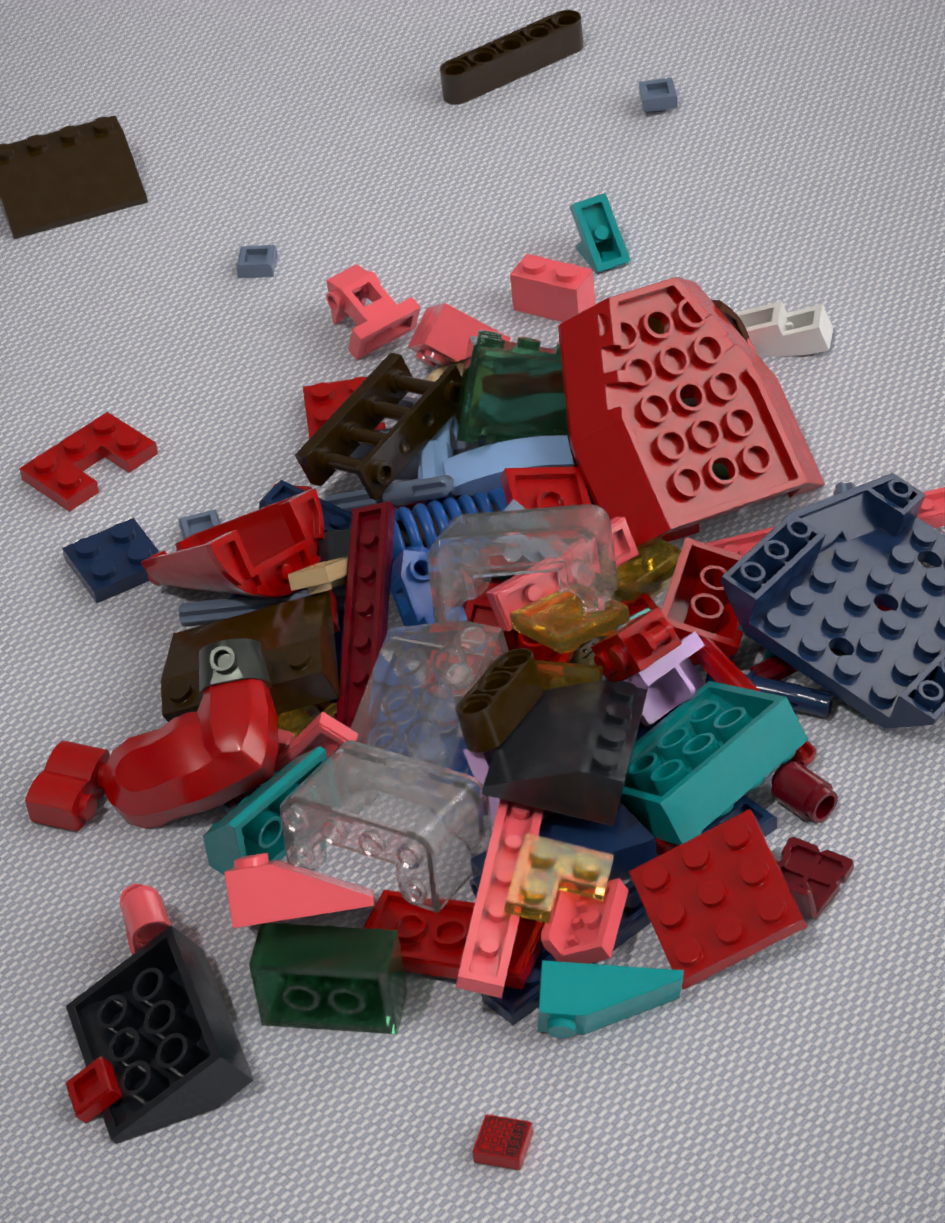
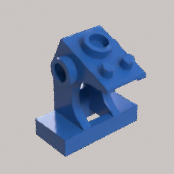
(412, 588)

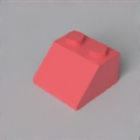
(445, 335)

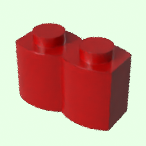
(68, 787)

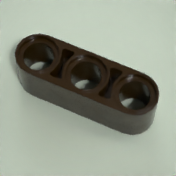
(499, 700)

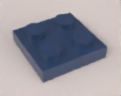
(111, 559)

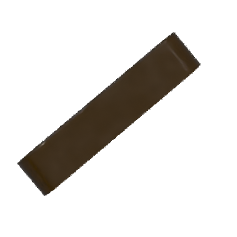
(511, 57)

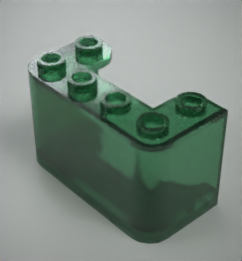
(510, 390)

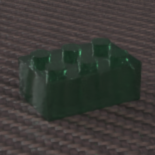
(328, 978)

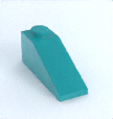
(593, 996)

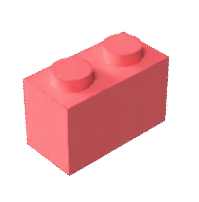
(551, 288)

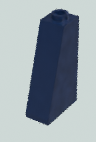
(625, 840)

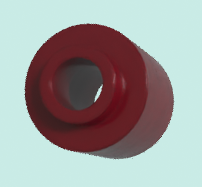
(803, 792)

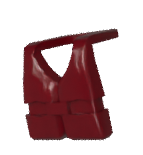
(813, 874)

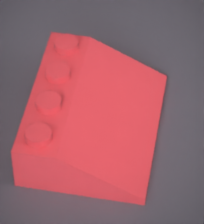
(280, 891)

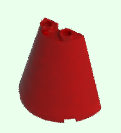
(247, 552)

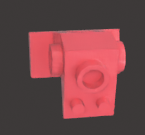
(376, 322)

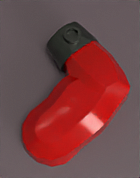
(203, 754)

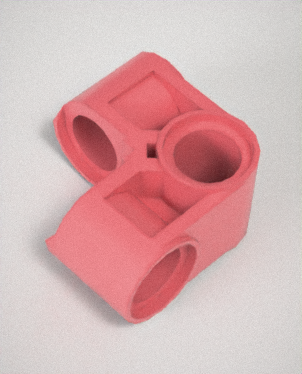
(143, 915)

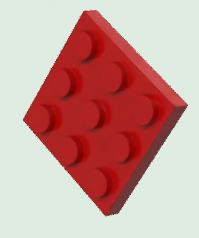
(717, 899)

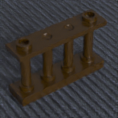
(365, 409)

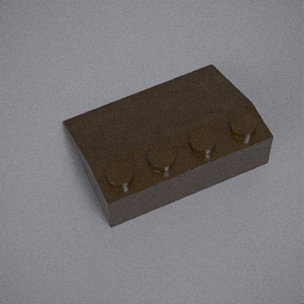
(68, 177)
(296, 647)

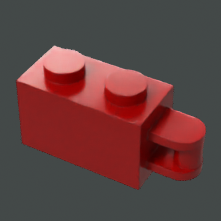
(635, 645)

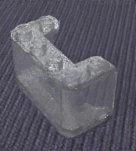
(559, 539)
(392, 811)

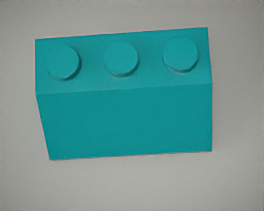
(256, 822)

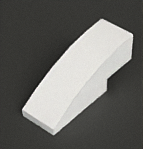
(787, 334)

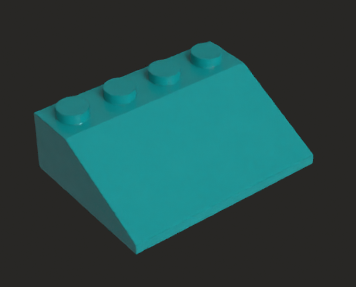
(708, 758)

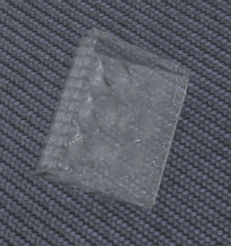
(419, 684)

